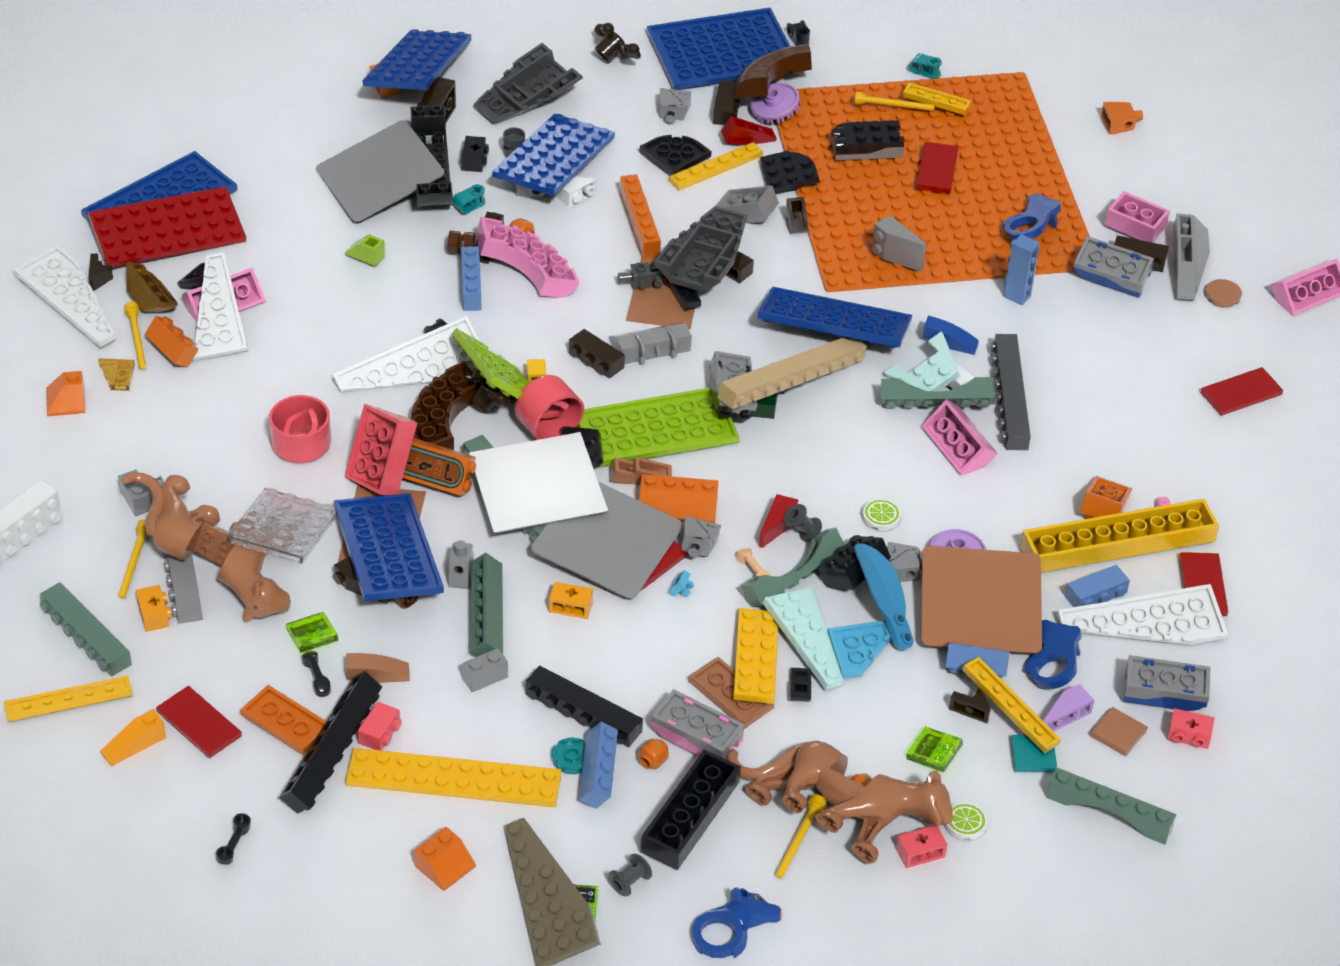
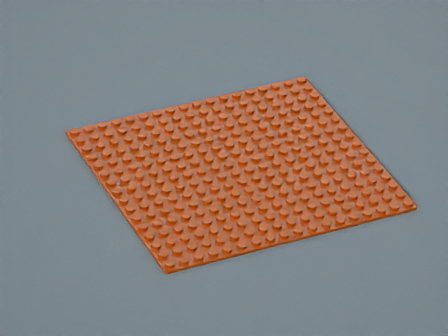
(998, 165)

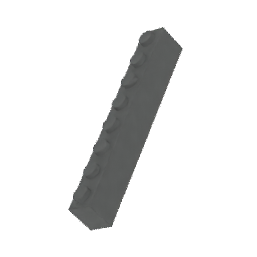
(1011, 392)

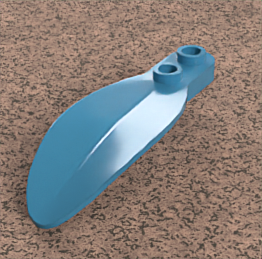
(887, 593)

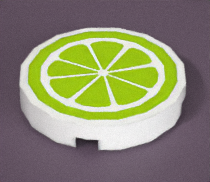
(881, 514)
(968, 821)

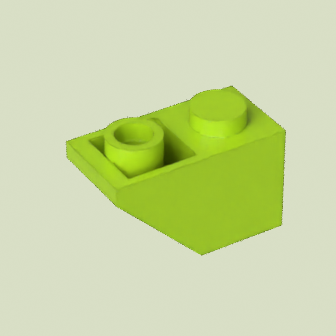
(368, 249)

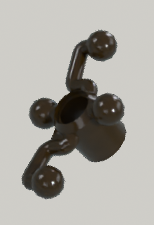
(613, 44)
(486, 396)

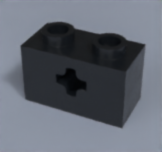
(474, 153)

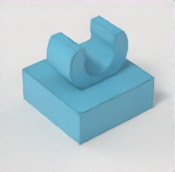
(681, 584)

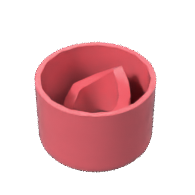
(548, 406)
(300, 416)

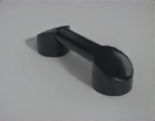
(321, 683)
(241, 826)

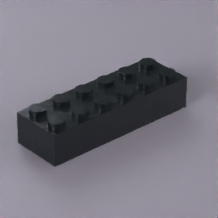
(690, 809)

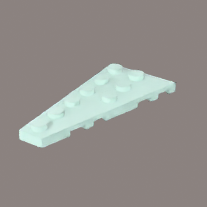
(804, 626)

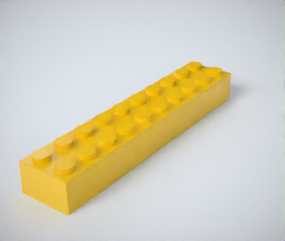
(1121, 535)

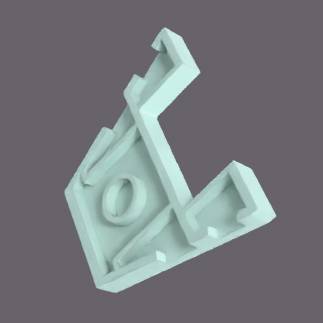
(931, 374)

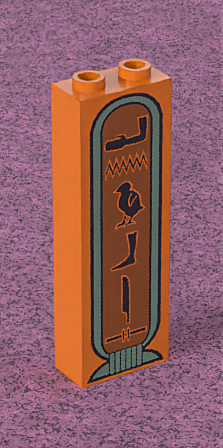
(439, 467)

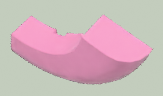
(529, 255)

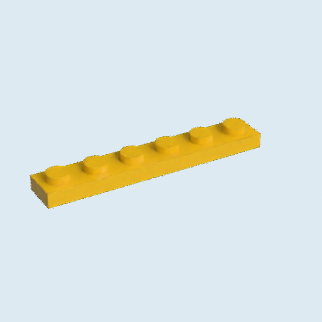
(715, 166)
(68, 698)
(1011, 704)

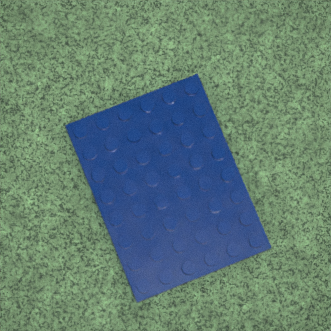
(715, 46)

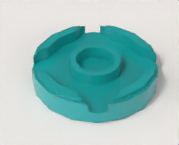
(569, 755)

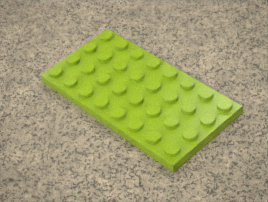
(660, 426)

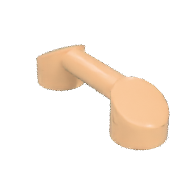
(745, 556)

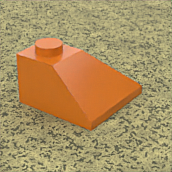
(66, 394)

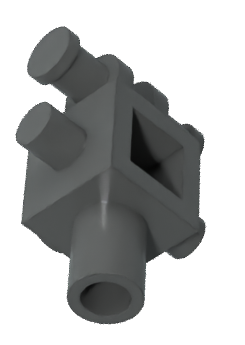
(642, 276)

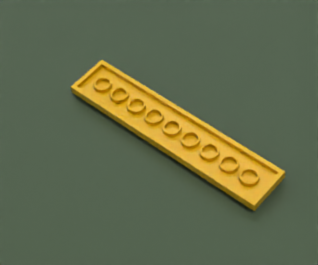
(454, 777)

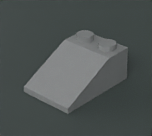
(753, 201)
(898, 244)

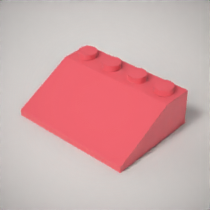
(380, 450)

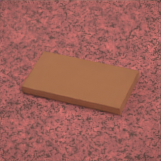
(717, 684)

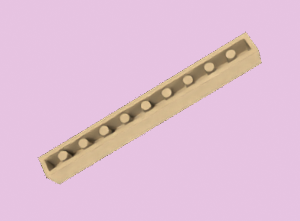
(791, 372)

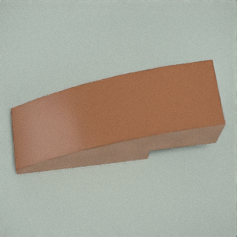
(631, 471)
(379, 667)

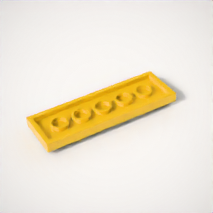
(755, 657)

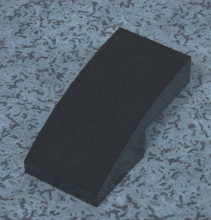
(800, 684)

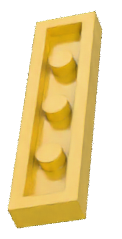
(937, 98)

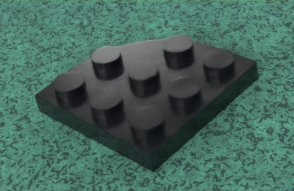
(675, 153)
(788, 171)

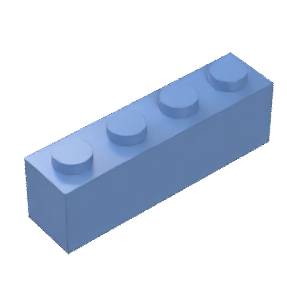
(1021, 269)
(471, 278)
(598, 764)

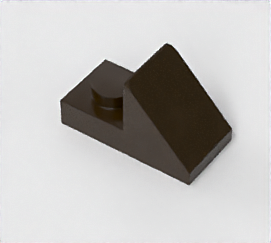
(796, 215)
(98, 273)
(974, 707)

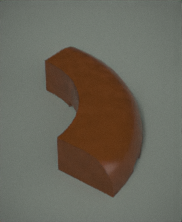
(769, 68)
(441, 403)

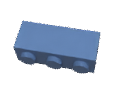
(1098, 587)
(961, 654)

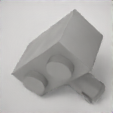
(137, 494)

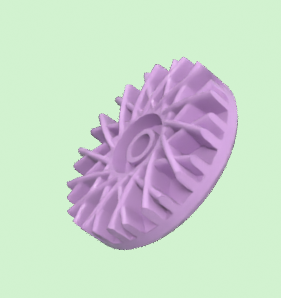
(779, 102)
(958, 539)

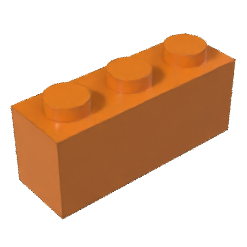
(171, 341)

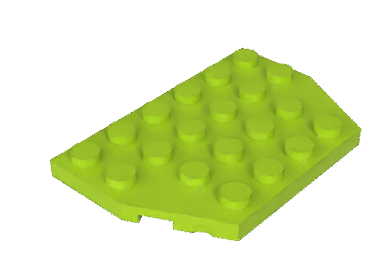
(493, 367)

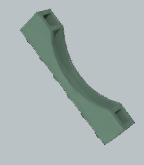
(975, 392)
(820, 548)
(1148, 819)

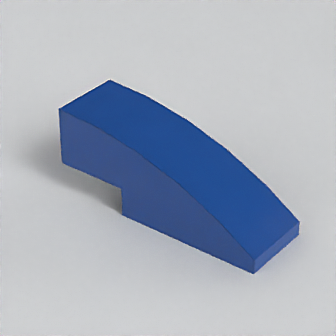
(956, 337)

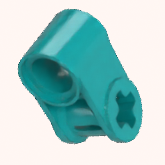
(925, 65)
(468, 199)

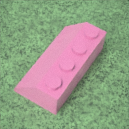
(1308, 287)
(245, 288)
(958, 438)

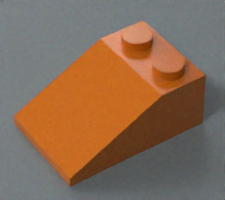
(1104, 498)

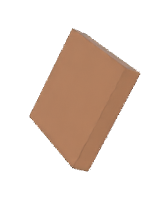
(1119, 731)

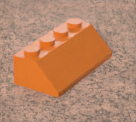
(681, 496)

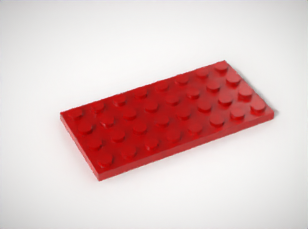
(167, 227)

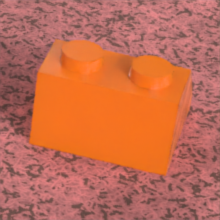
(443, 858)

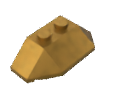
(148, 289)

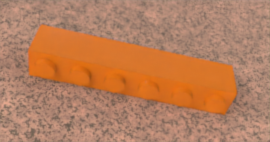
(640, 216)

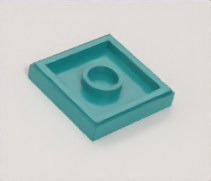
(1029, 757)

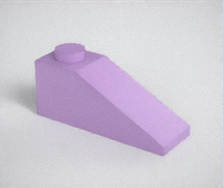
(1071, 706)

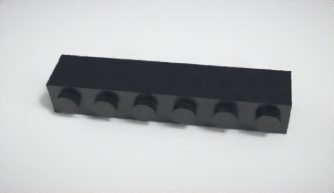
(582, 704)

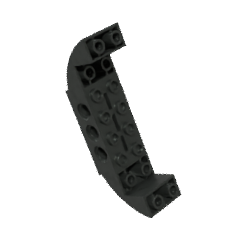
(430, 127)

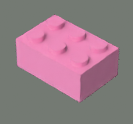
(1137, 217)

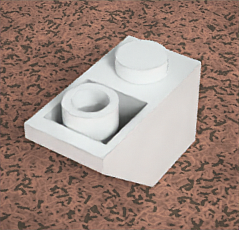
(577, 190)

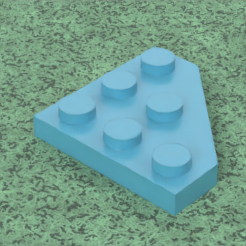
(858, 646)

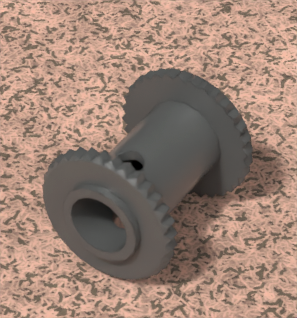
(808, 526)
(634, 871)

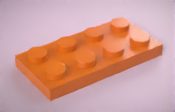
(283, 718)

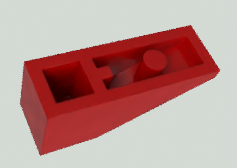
(744, 132)
(774, 522)

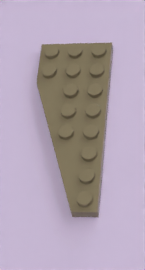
(554, 909)

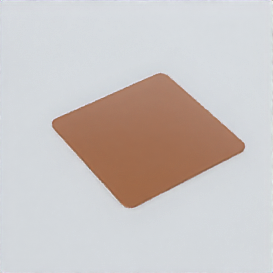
(981, 599)

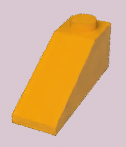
(135, 737)

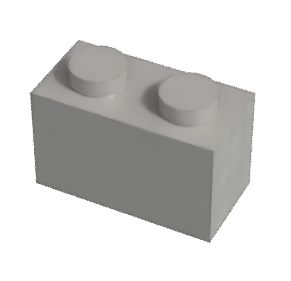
(485, 670)

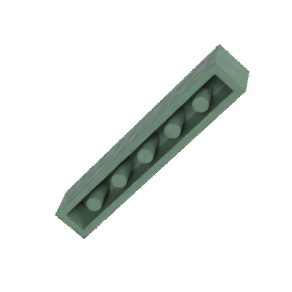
(486, 605)
(85, 629)

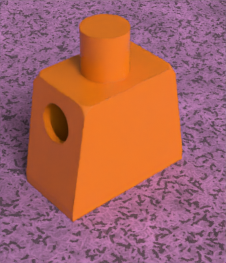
(1120, 116)

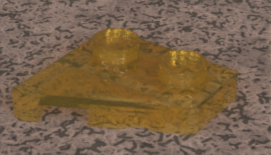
(117, 372)

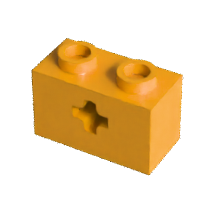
(571, 600)
(152, 608)

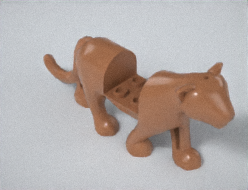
(184, 531)
(878, 804)

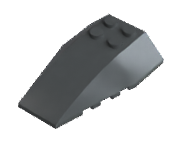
(526, 85)
(704, 251)

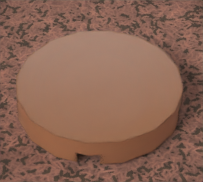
(1223, 293)

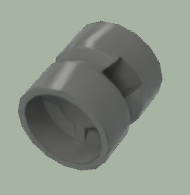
(512, 139)

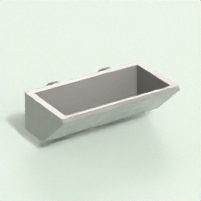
(653, 342)

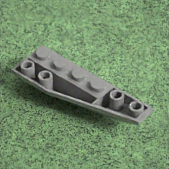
(1190, 254)

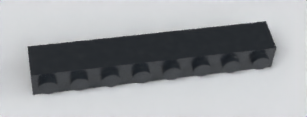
(331, 742)

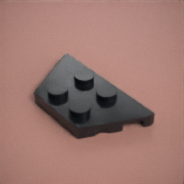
(592, 441)

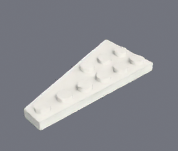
(219, 320)

